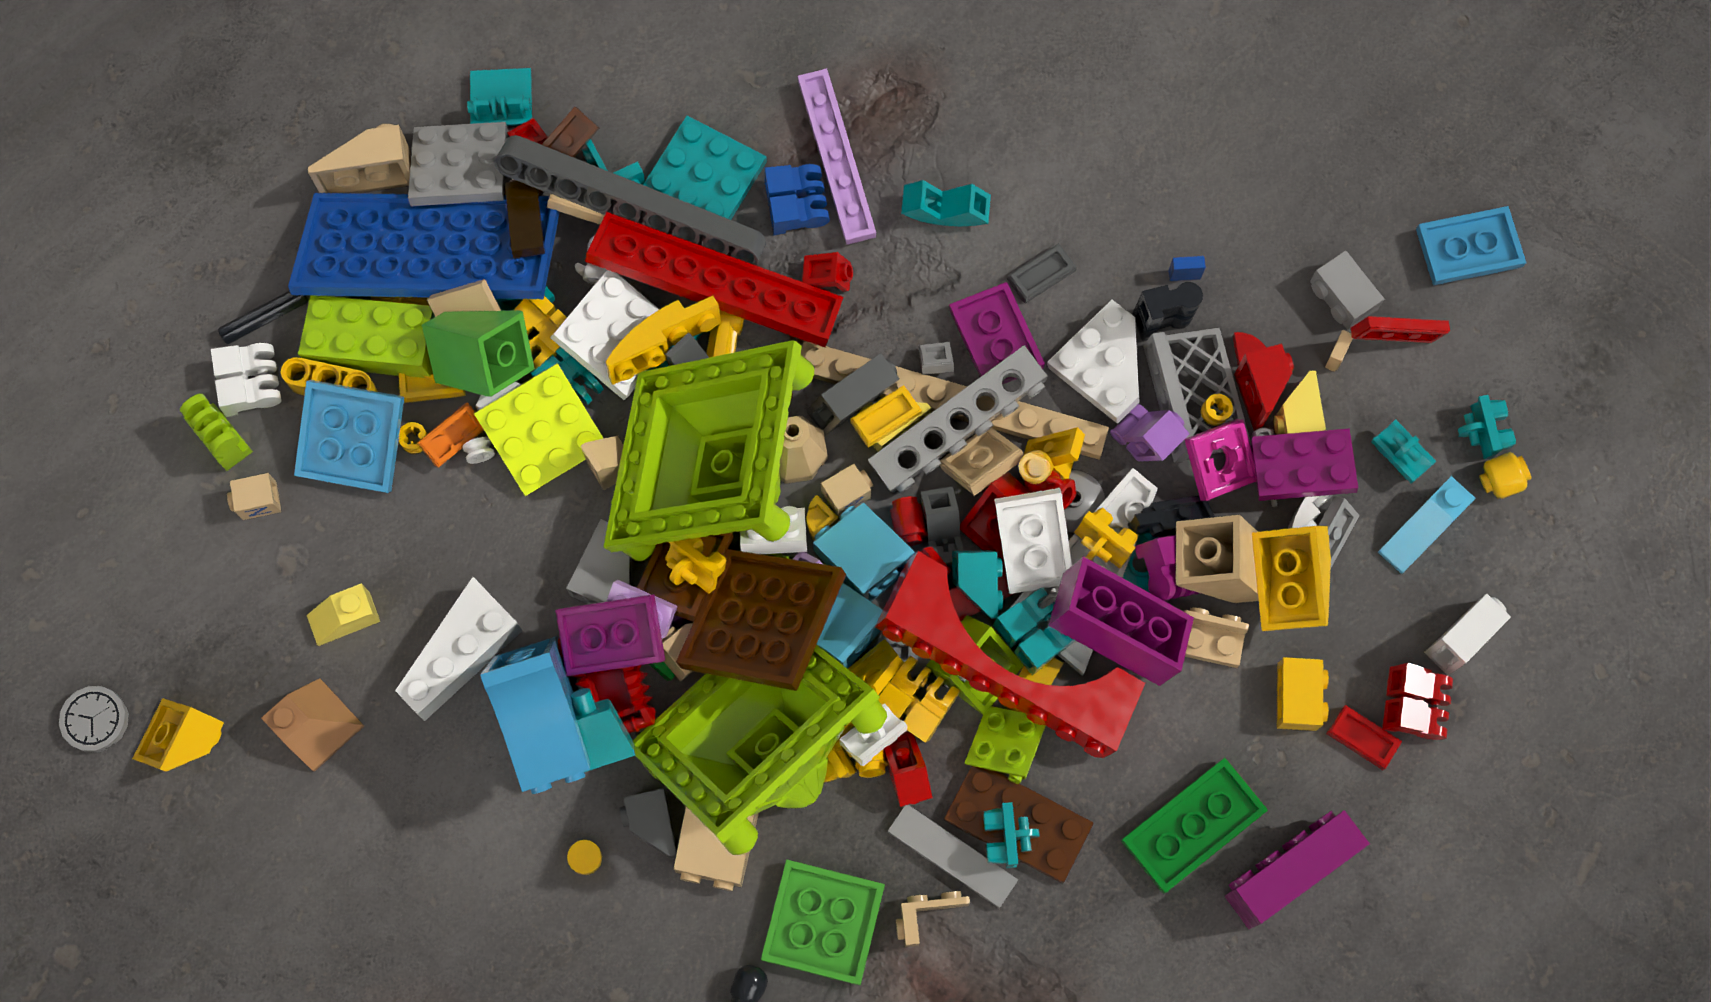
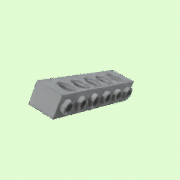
(1018, 365)

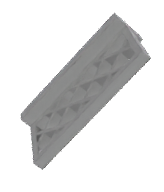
(1171, 391)

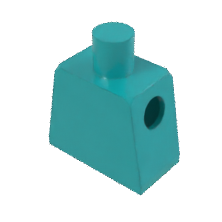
(601, 730)

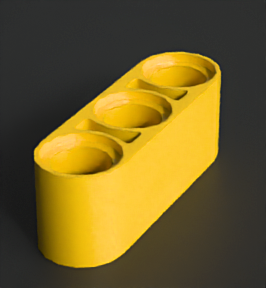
(321, 372)

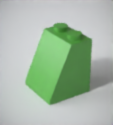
(478, 349)

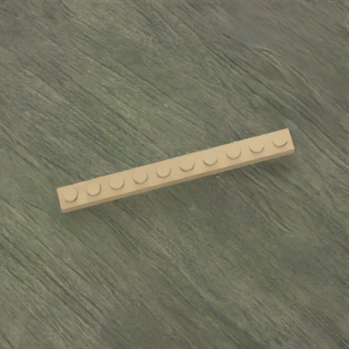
(1025, 422)

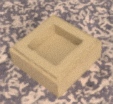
(1339, 351)

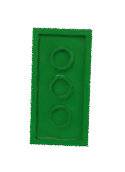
(1194, 825)

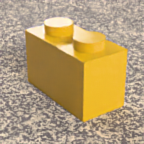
(1301, 694)

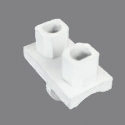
(866, 746)

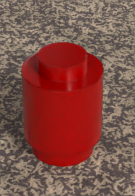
(908, 520)

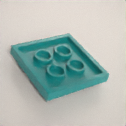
(706, 169)

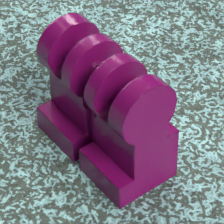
(1161, 566)

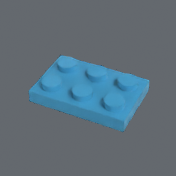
(1470, 245)

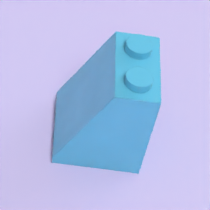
(864, 549)
(849, 626)

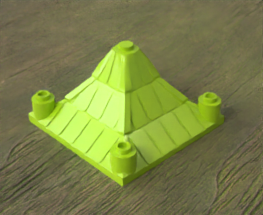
(706, 449)
(753, 746)

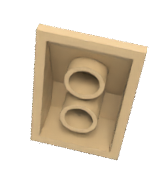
(366, 163)

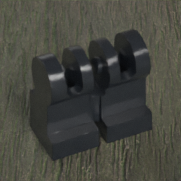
(1165, 308)

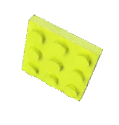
(539, 428)

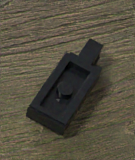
(1162, 516)

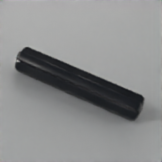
(260, 316)

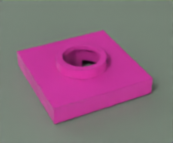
(1239, 462)

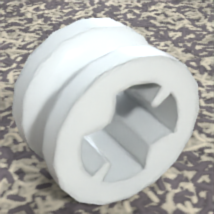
(478, 450)

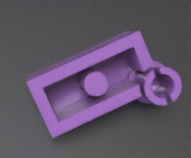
(1150, 434)

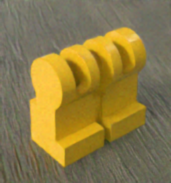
(541, 317)
(923, 714)

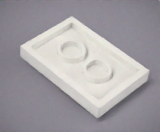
(1033, 539)

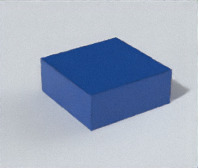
(1187, 268)

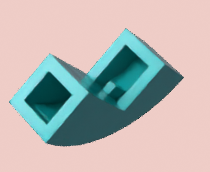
(953, 207)

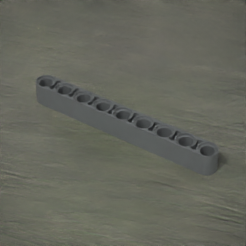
(614, 194)

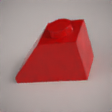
(907, 770)

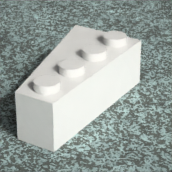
(458, 650)

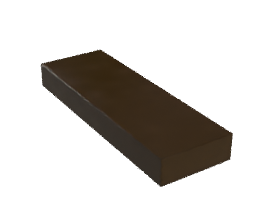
(524, 219)

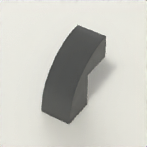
(942, 523)

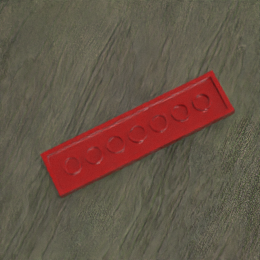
(703, 273)

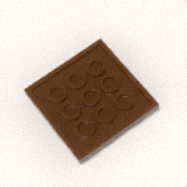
(762, 619)

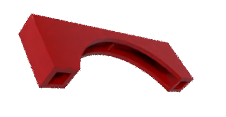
(926, 621)

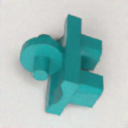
(1482, 427)
(1403, 451)
(1006, 851)

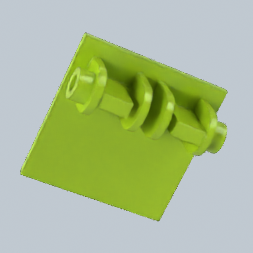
(1005, 743)

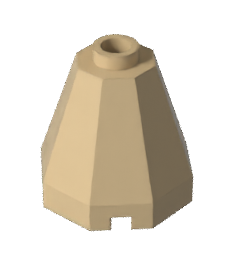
(802, 450)

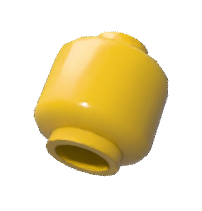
(1505, 475)

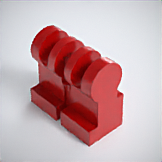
(1413, 691)

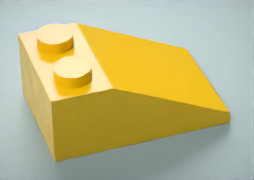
(1293, 577)

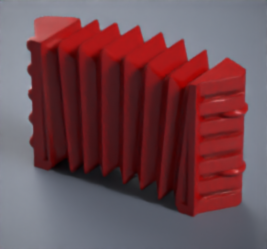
(624, 691)

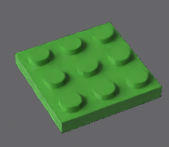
(823, 922)

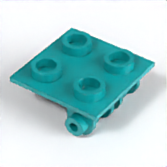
(500, 96)

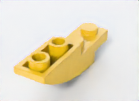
(649, 341)

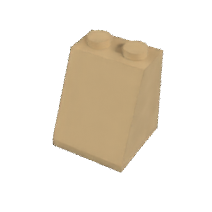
(1217, 558)
(705, 857)

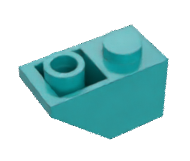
(977, 578)

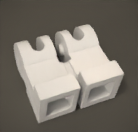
(234, 388)

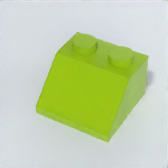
(992, 646)

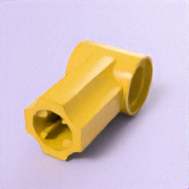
(724, 336)

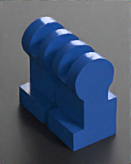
(782, 189)

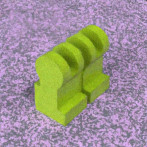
(215, 431)

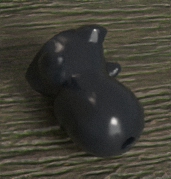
(748, 984)

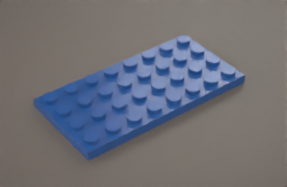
(400, 250)

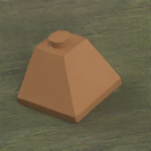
(313, 723)

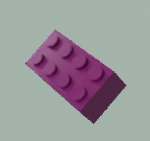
(1121, 621)
(1300, 867)

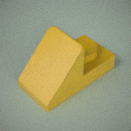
(1061, 447)

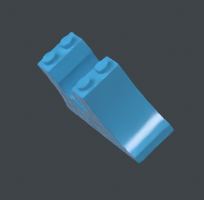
(537, 715)

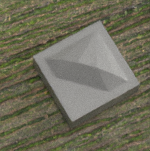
(936, 358)

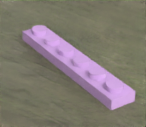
(836, 157)

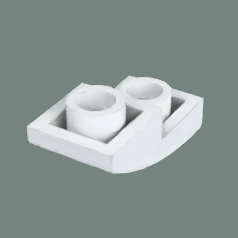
(1308, 511)

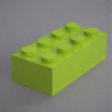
(367, 335)

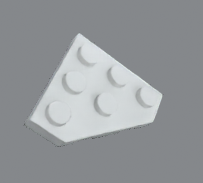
(1103, 362)

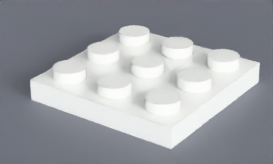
(601, 323)

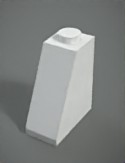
(1468, 634)

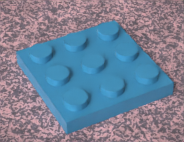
(349, 436)

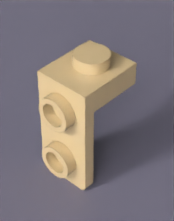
(907, 926)

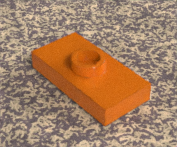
(450, 435)

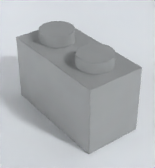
(1346, 290)

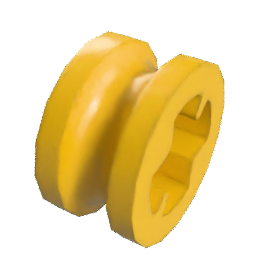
(1223, 403)
(403, 439)

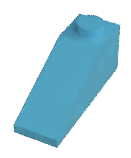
(1426, 525)

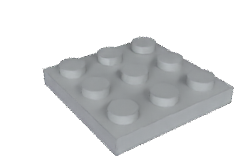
(456, 164)

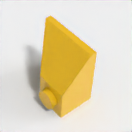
(177, 736)

